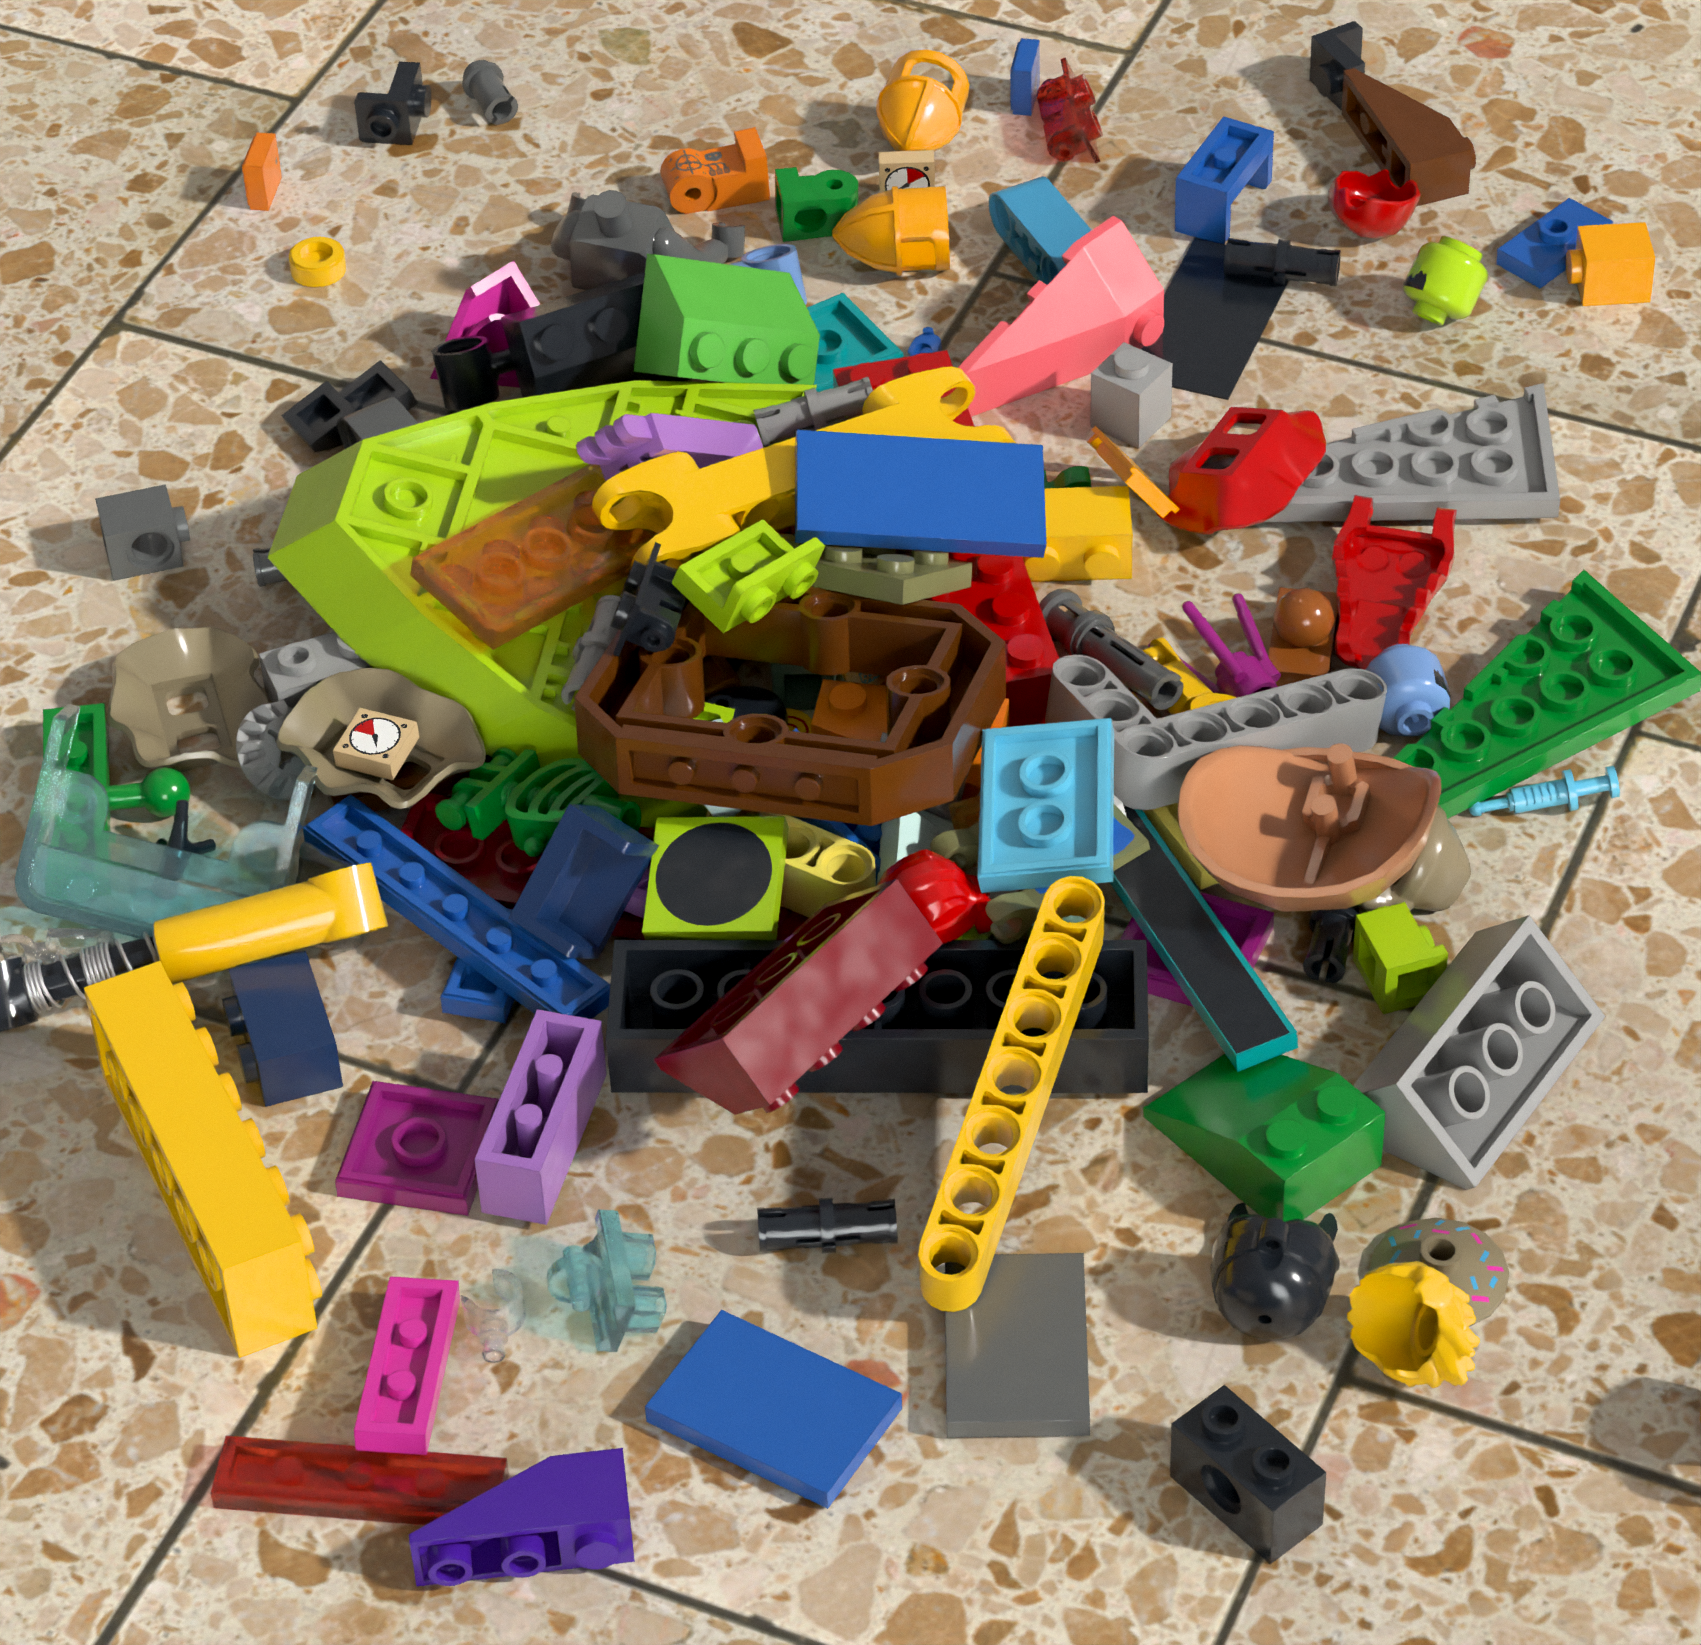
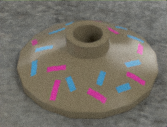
(1466, 1255)

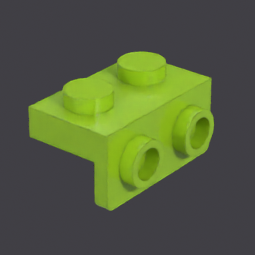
(748, 575)

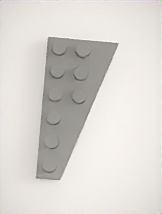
(1476, 461)

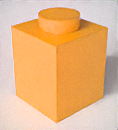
(1612, 264)

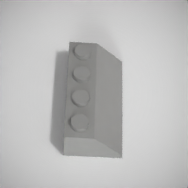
(1480, 1052)

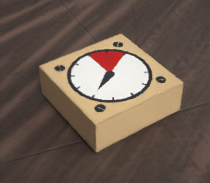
(906, 169)
(376, 743)

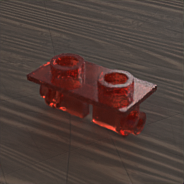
(1068, 115)

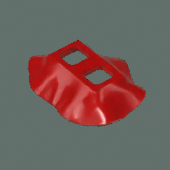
(1258, 481)

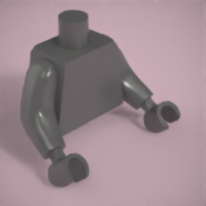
(612, 237)

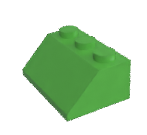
(724, 324)

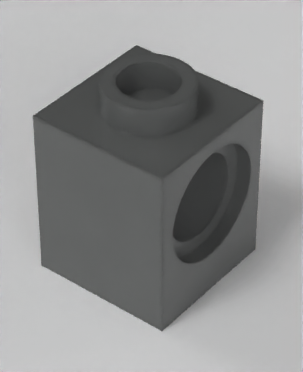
(142, 532)

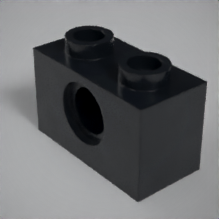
(1247, 1474)

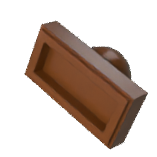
(1303, 634)

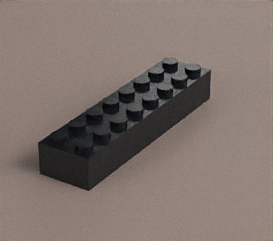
(922, 1043)

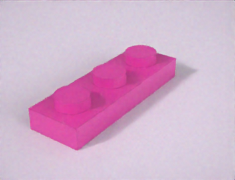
(407, 1366)

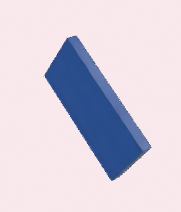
(920, 493)

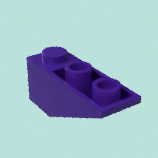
(544, 1519)

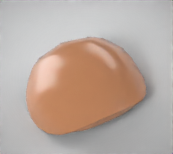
(1306, 823)

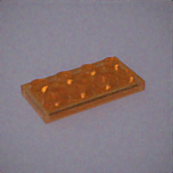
(529, 560)

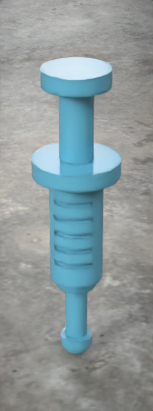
(1552, 793)

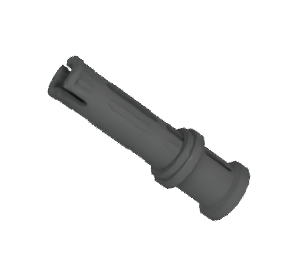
(1094, 636)

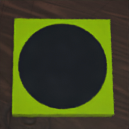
(716, 878)

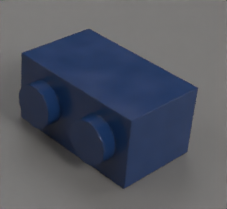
(284, 1029)

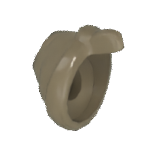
(1435, 876)

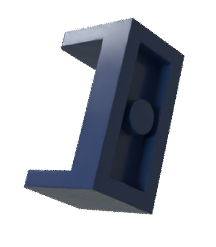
(583, 881)

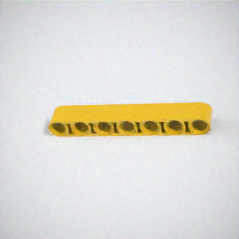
(1006, 1117)

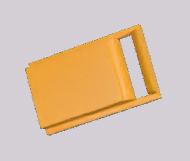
(1131, 473)

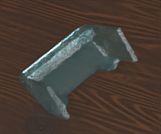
(126, 883)

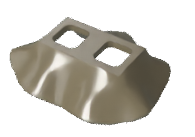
(178, 665)
(446, 729)

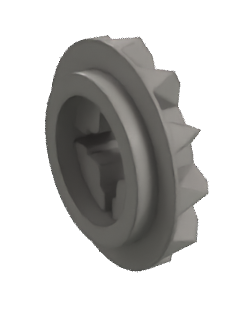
(261, 756)

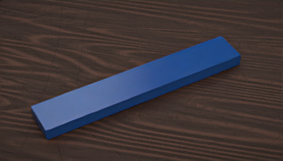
(458, 913)

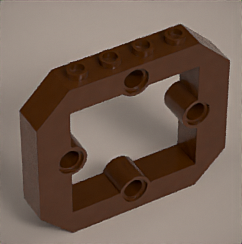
(940, 694)

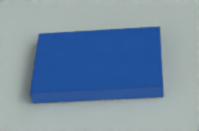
(774, 1408)

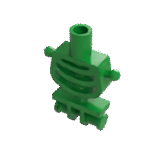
(529, 798)

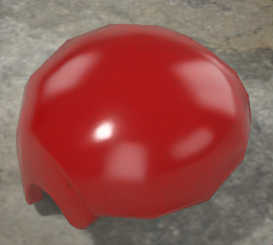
(1372, 203)

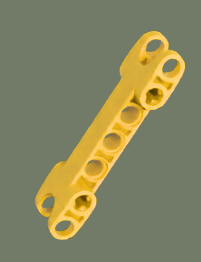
(709, 504)

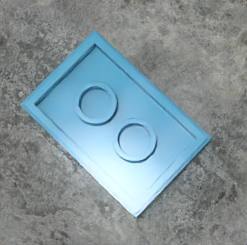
(1046, 804)

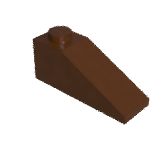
(1408, 138)

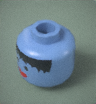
(1413, 689)

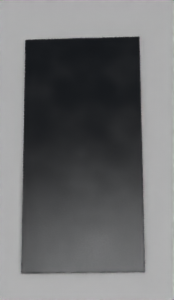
(1212, 321)

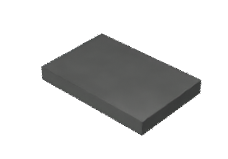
(1020, 1351)

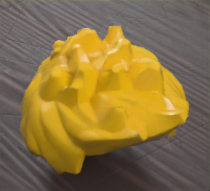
(1413, 1324)

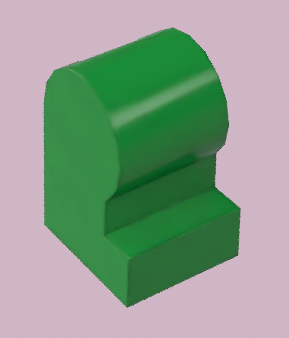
(812, 204)

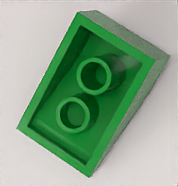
(1274, 1132)

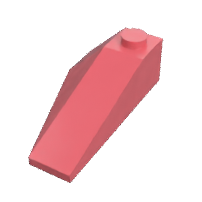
(1071, 323)

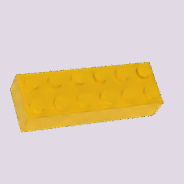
(205, 1158)

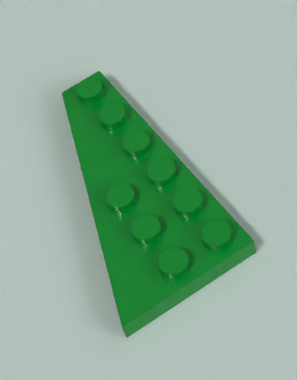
(1551, 695)

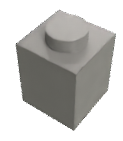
(1131, 395)

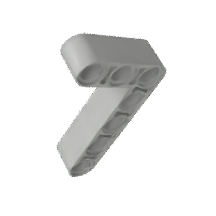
(1159, 752)

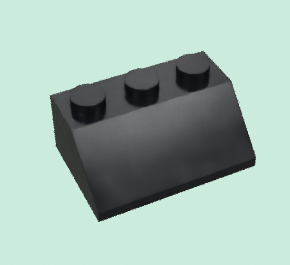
(579, 340)

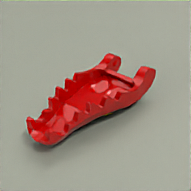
(1386, 580)

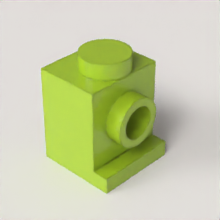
(1396, 956)

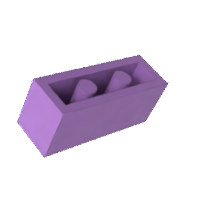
(541, 1117)

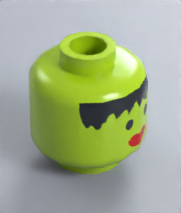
(1445, 280)

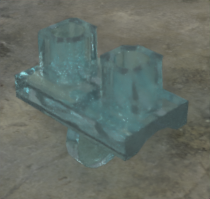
(600, 1281)

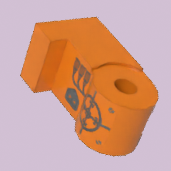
(718, 176)

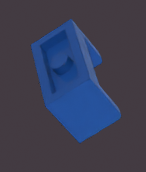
(1216, 175)

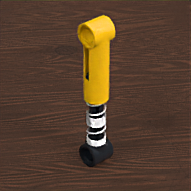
(204, 941)

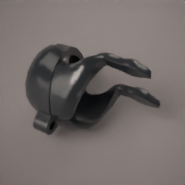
(1273, 1272)

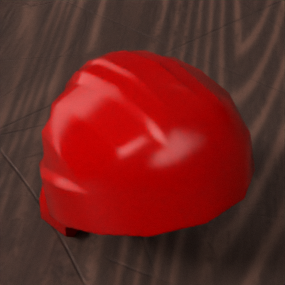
(942, 893)

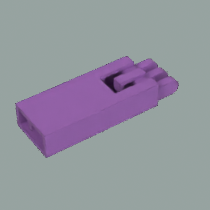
(643, 438)

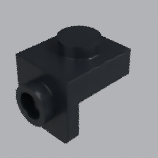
(1331, 55)
(395, 115)

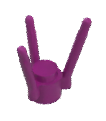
(1236, 672)

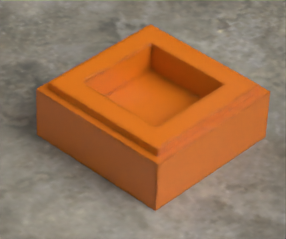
(261, 171)

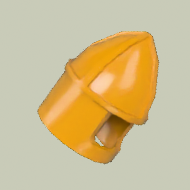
(919, 110)
(898, 230)

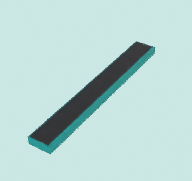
(1201, 954)

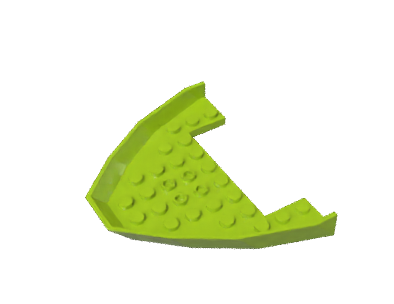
(399, 493)

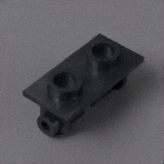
(648, 606)

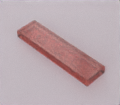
(347, 1481)

